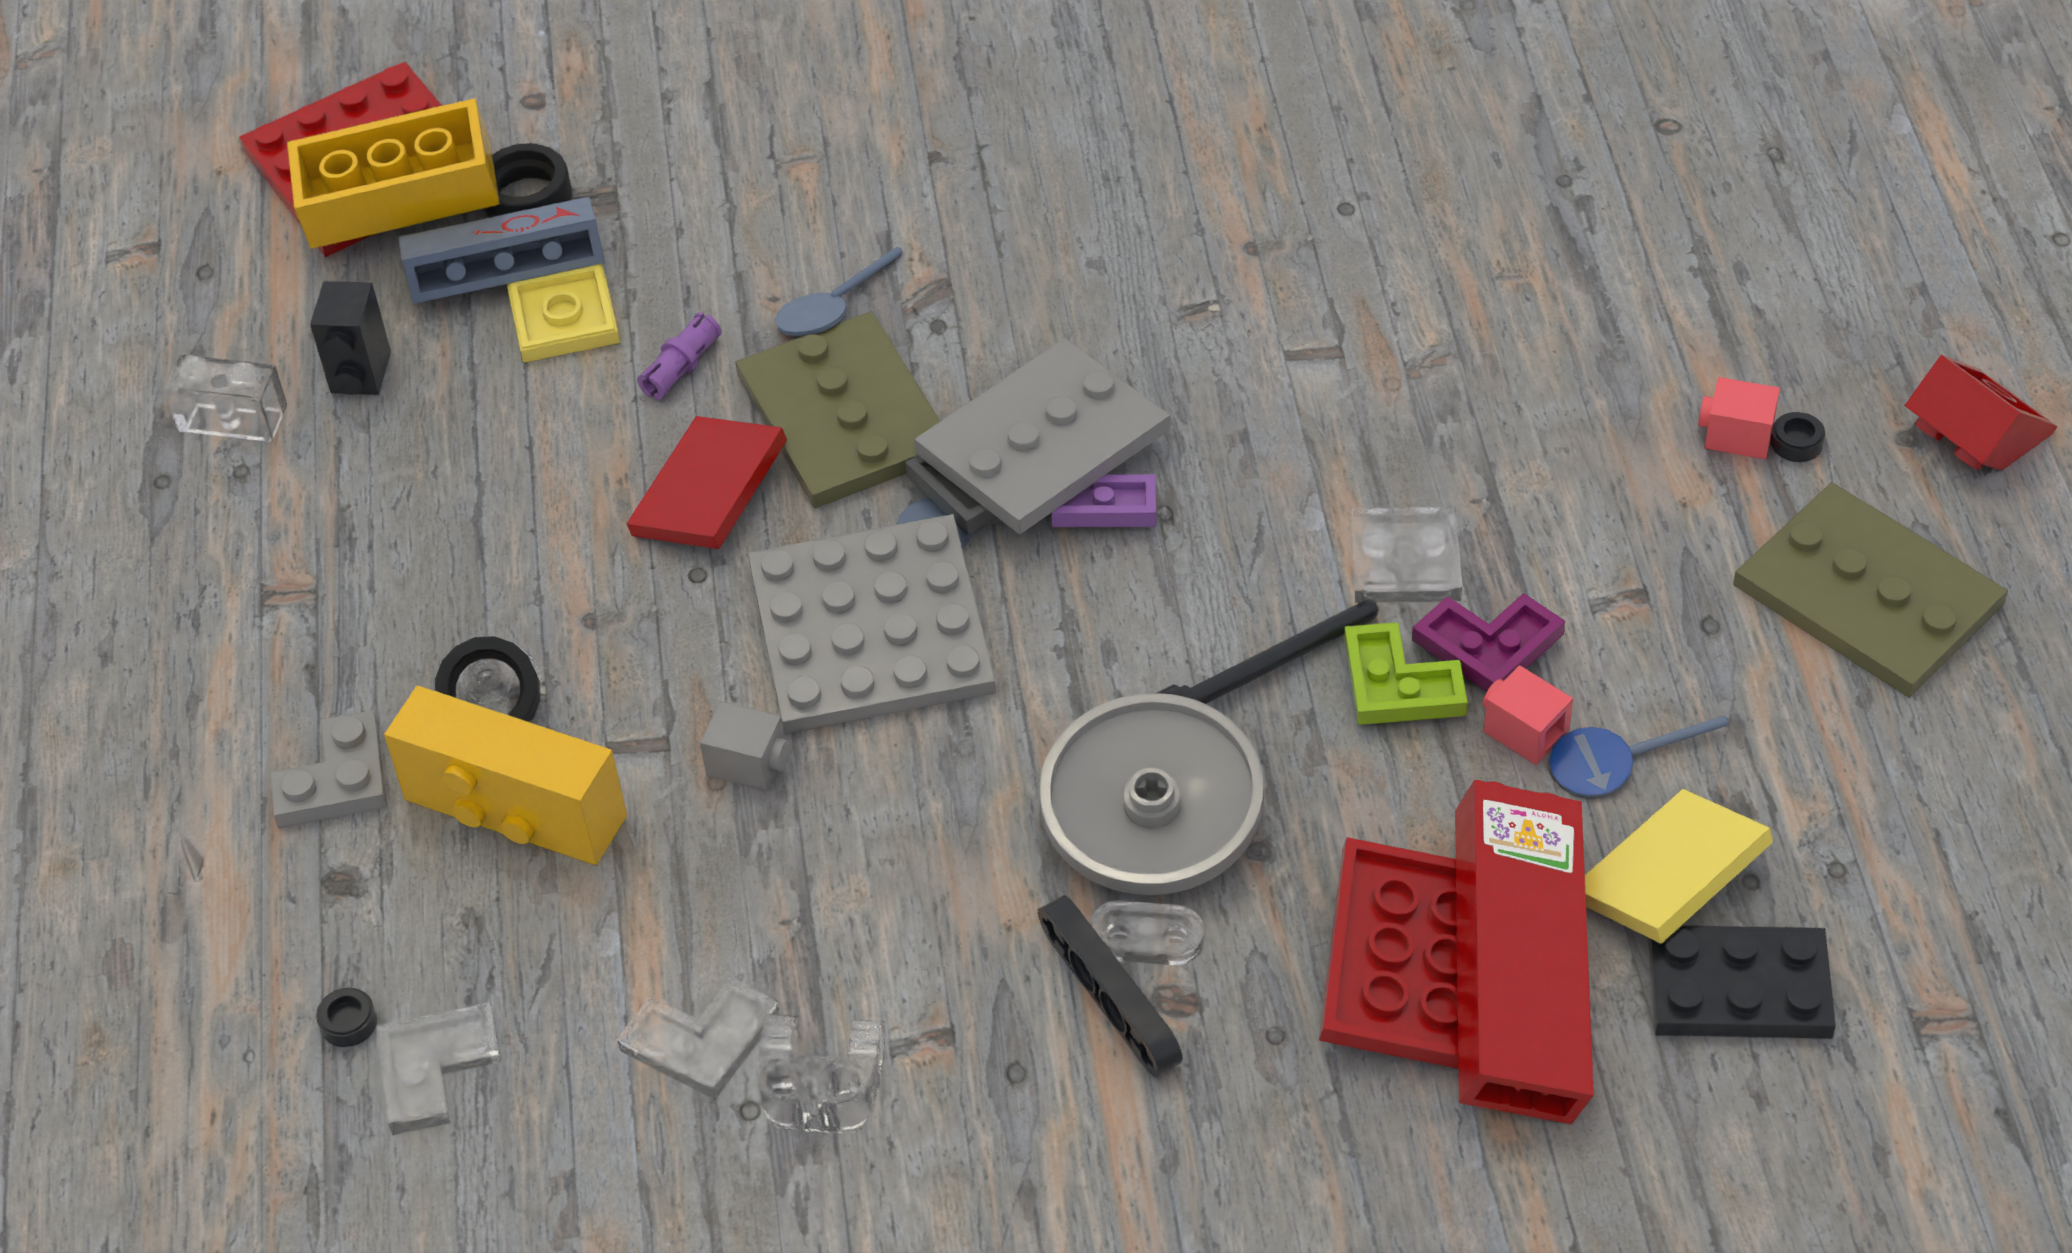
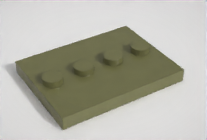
(842, 407)
(1870, 589)

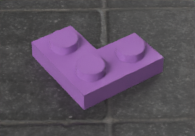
(1111, 502)

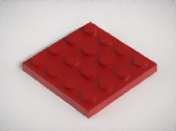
(376, 98)

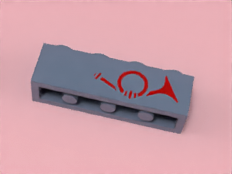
(501, 250)

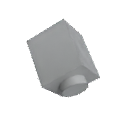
(744, 746)

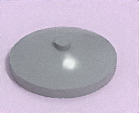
(1151, 794)

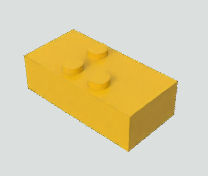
(392, 173)
(506, 775)

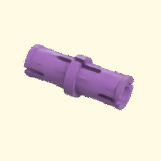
(679, 356)

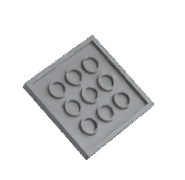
(870, 623)

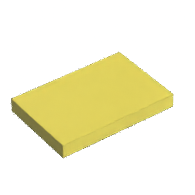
(1673, 865)

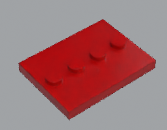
(1393, 955)

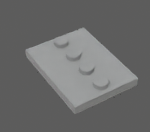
(1042, 435)

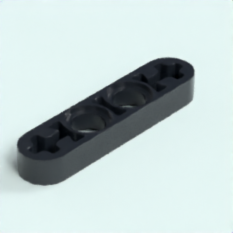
(1110, 986)

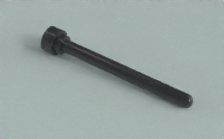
(1277, 655)

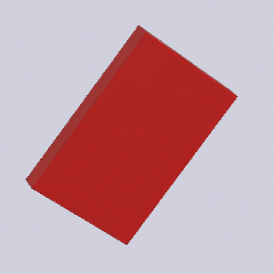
(707, 482)

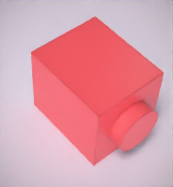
(1739, 417)
(1527, 714)

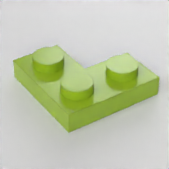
(1395, 691)

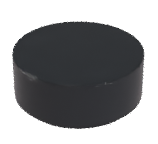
(1797, 437)
(346, 1017)

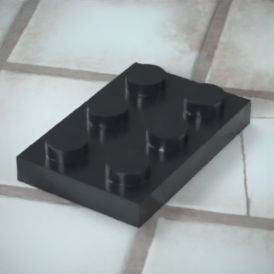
(1742, 982)

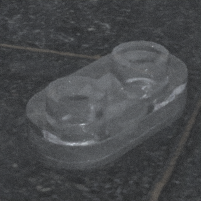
(1148, 930)

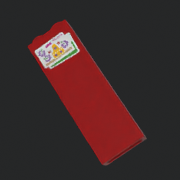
(1522, 953)

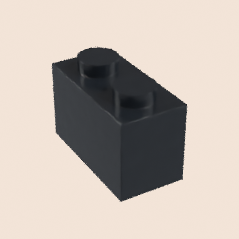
(350, 337)

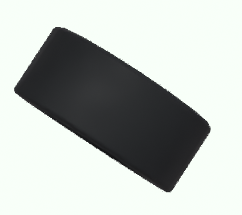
(529, 161)
(498, 649)

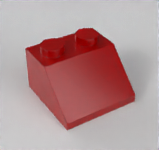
(1976, 415)

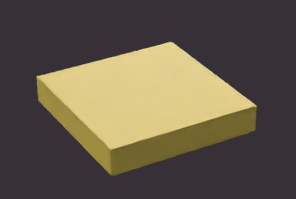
(563, 313)

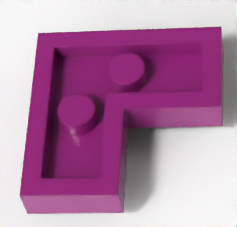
(1490, 649)

